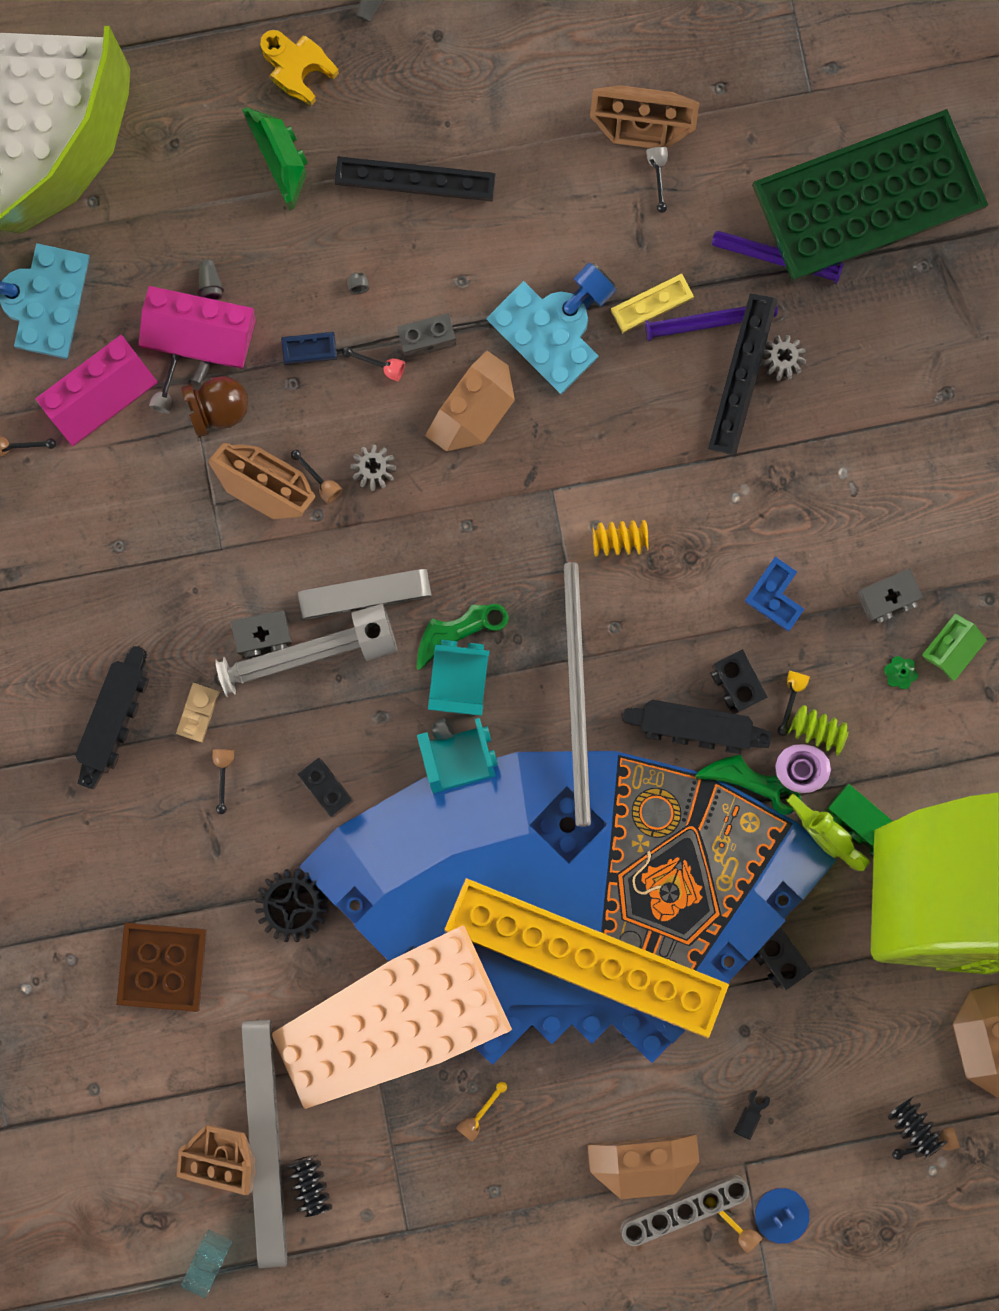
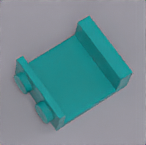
(458, 678)
(458, 759)

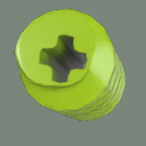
(819, 729)

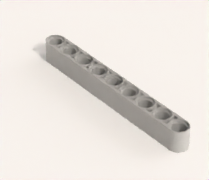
(264, 1143)

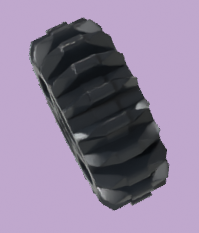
(268, 901)

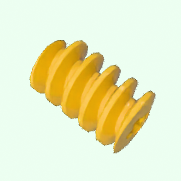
(620, 538)

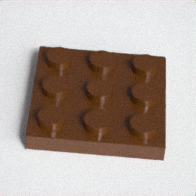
(161, 967)

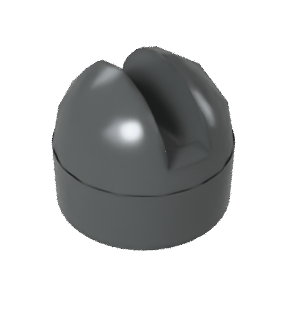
(358, 283)
(442, 729)

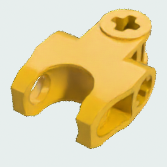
(294, 62)

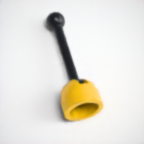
(796, 682)

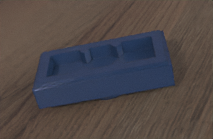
(309, 348)

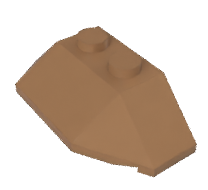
(643, 115)
(474, 406)
(262, 480)
(978, 1037)
(218, 1160)
(644, 1165)

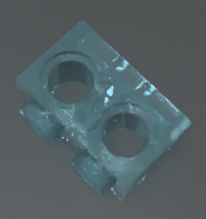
(206, 1263)

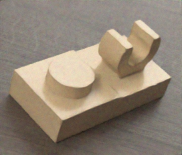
(197, 712)

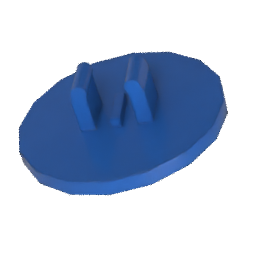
(782, 1215)

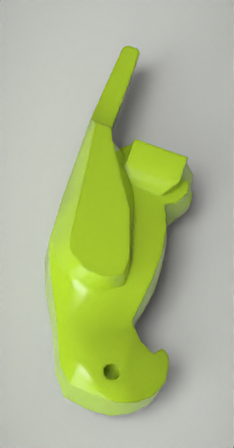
(829, 835)

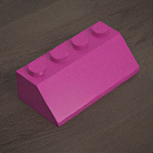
(196, 327)
(96, 390)

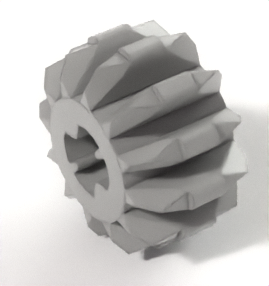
(778, 349)
(382, 462)

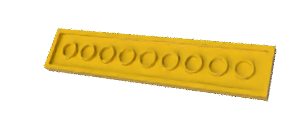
(588, 958)

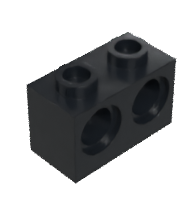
(745, 678)
(325, 787)
(786, 954)

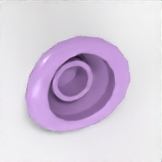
(803, 768)

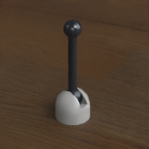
(657, 158)
(162, 400)

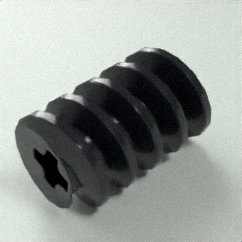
(916, 1129)
(309, 1186)

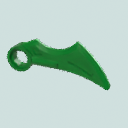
(470, 623)
(736, 772)

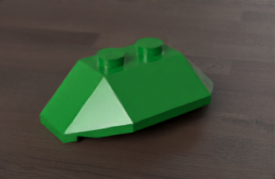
(279, 153)

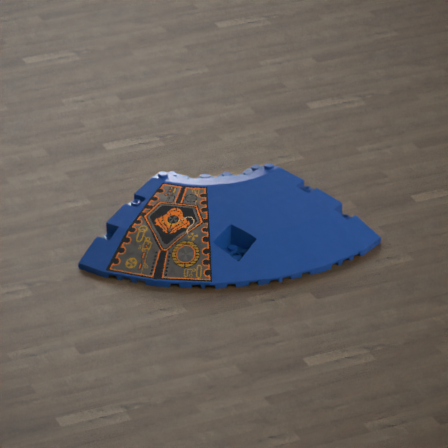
(661, 867)

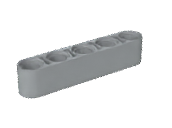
(364, 594)
(698, 1212)

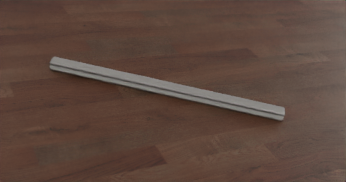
(577, 695)

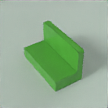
(955, 646)

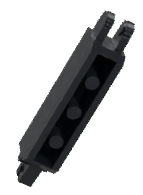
(110, 717)
(698, 725)

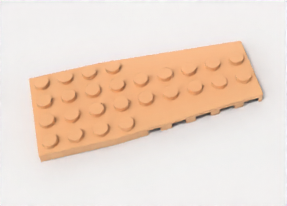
(393, 1021)

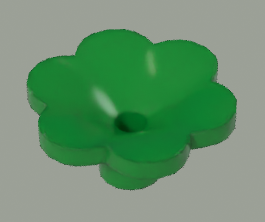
(894, 674)

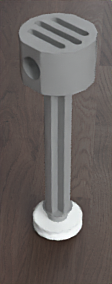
(315, 650)

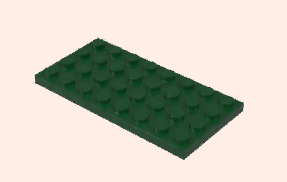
(869, 195)

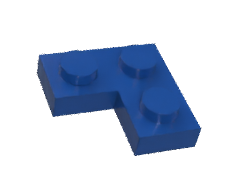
(768, 597)

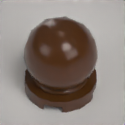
(217, 403)

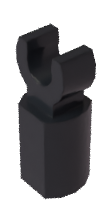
(750, 1116)

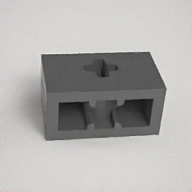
(426, 336)
(874, 600)
(246, 629)

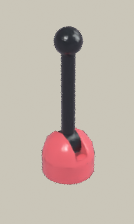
(392, 368)

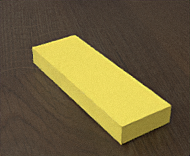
(652, 303)

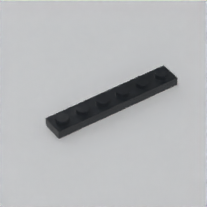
(415, 179)
(742, 374)

